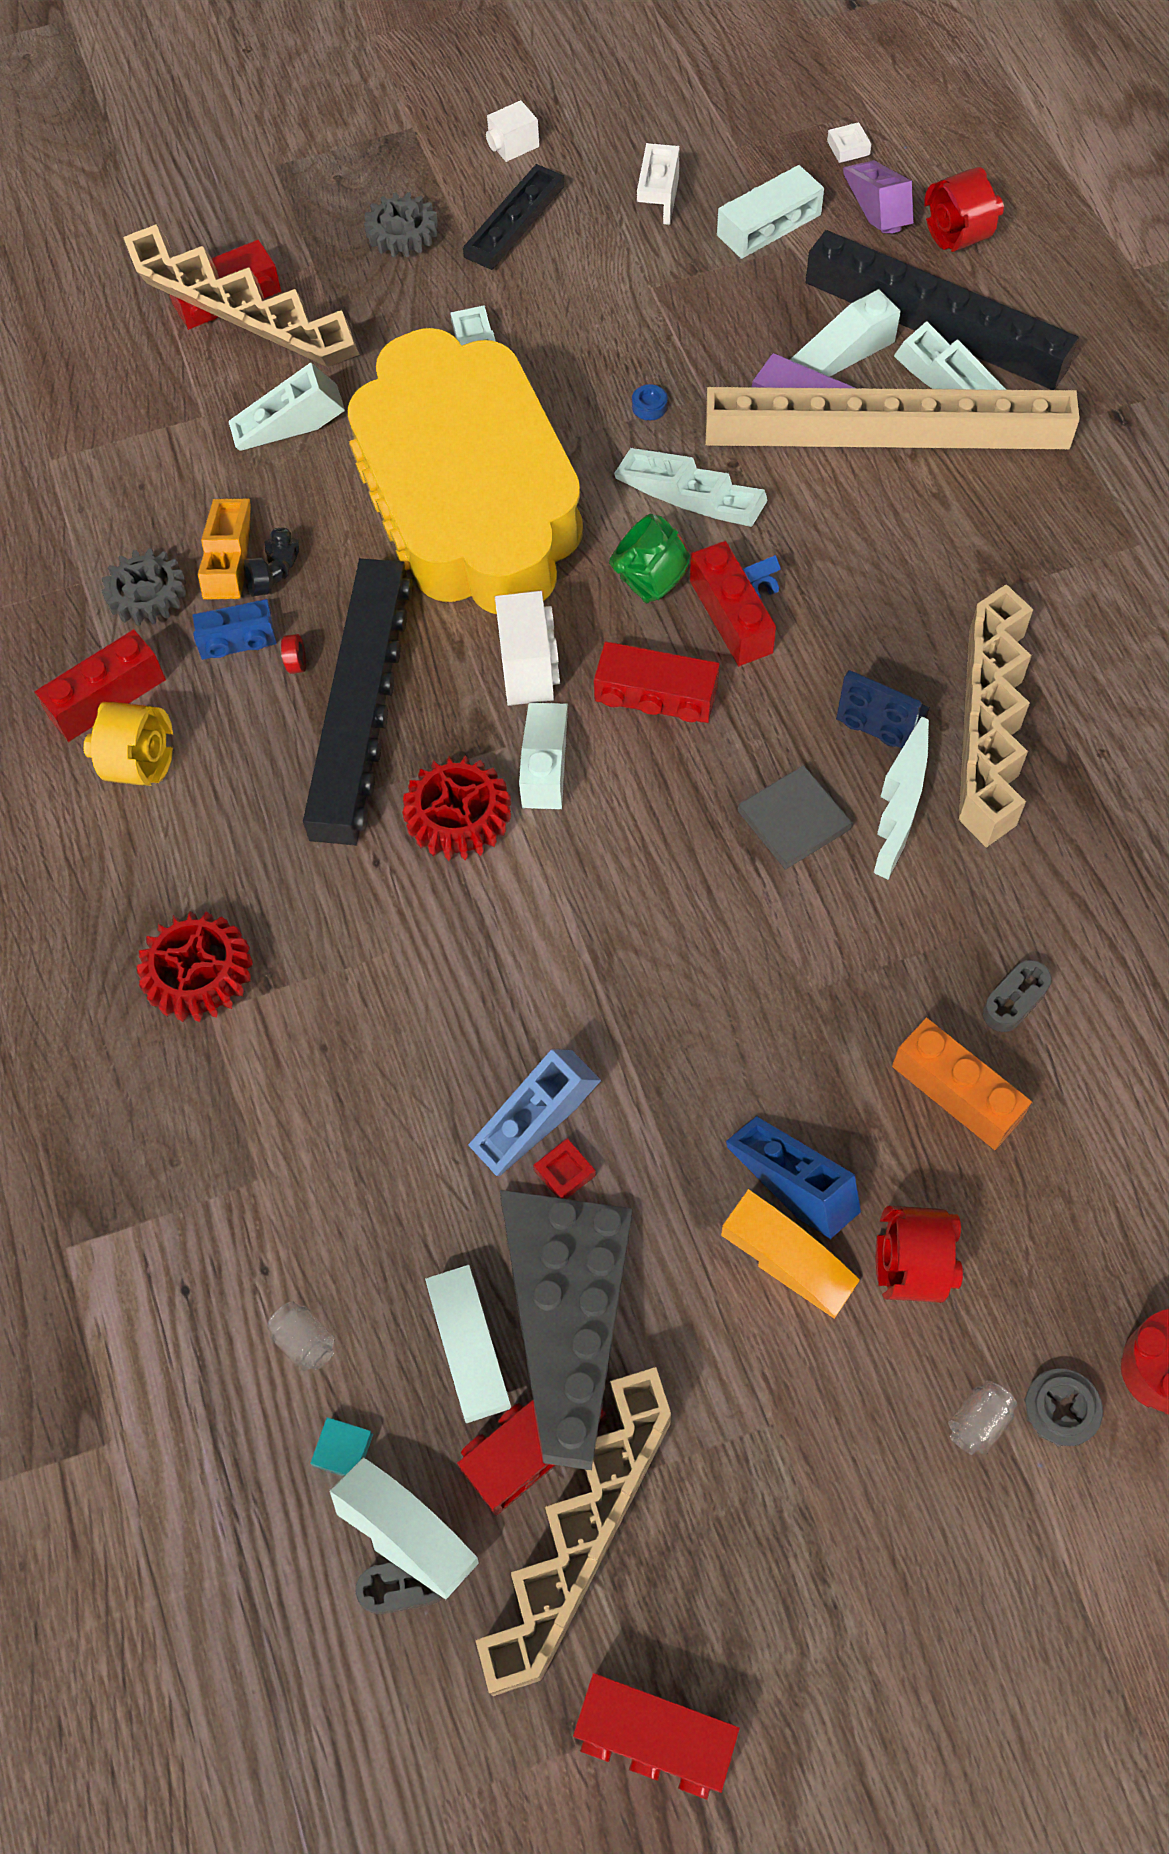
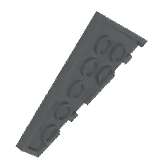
(567, 1296)

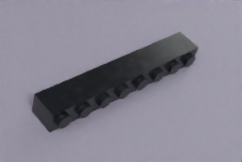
(981, 324)
(357, 703)

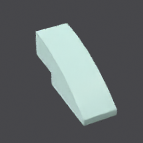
(942, 364)
(467, 1344)
(403, 1528)

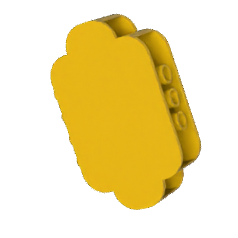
(465, 469)

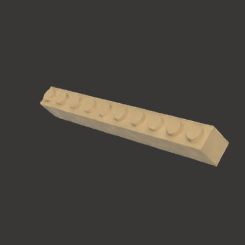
(891, 418)

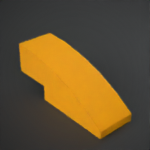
(225, 549)
(789, 1254)

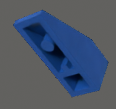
(798, 1176)

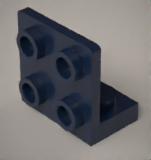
(878, 710)

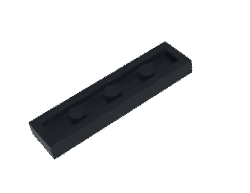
(513, 216)

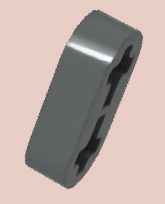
(1024, 1002)
(394, 1601)

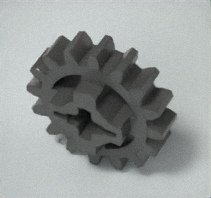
(401, 224)
(144, 587)

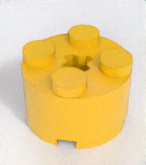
(130, 743)

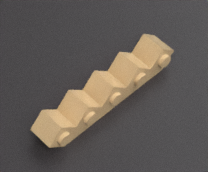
(240, 299)
(992, 715)
(582, 1533)

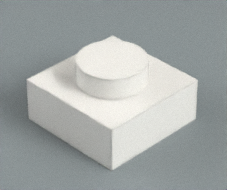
(849, 142)

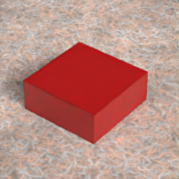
(564, 1170)

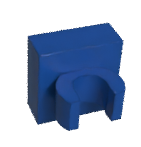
(759, 574)

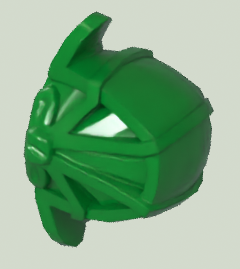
(651, 558)

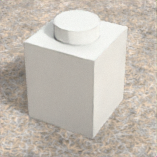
(512, 131)

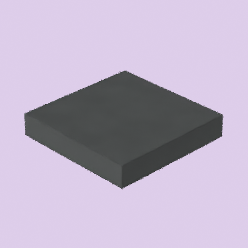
(794, 817)

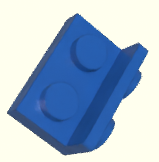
(234, 629)

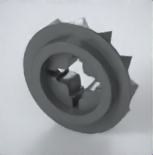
(1086, 1407)

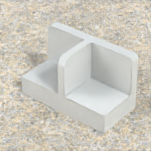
(659, 177)

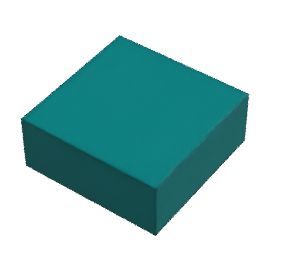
(340, 1447)

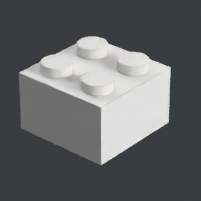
(527, 647)

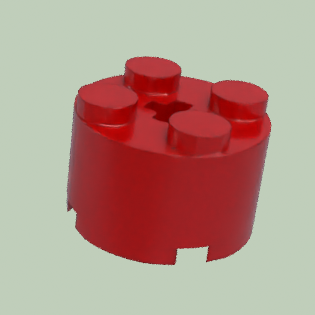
(962, 209)
(918, 1254)
(1147, 1362)

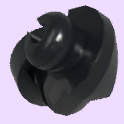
(281, 555)

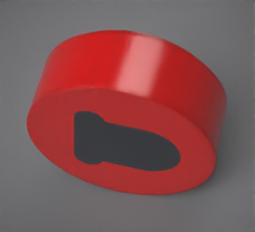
(293, 653)

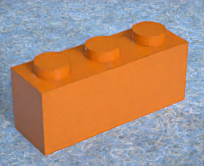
(961, 1083)

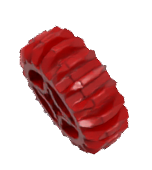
(445, 826)
(187, 954)

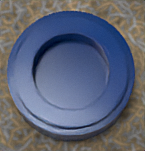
(649, 402)

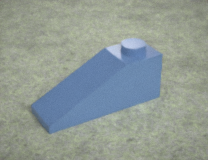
(534, 1109)

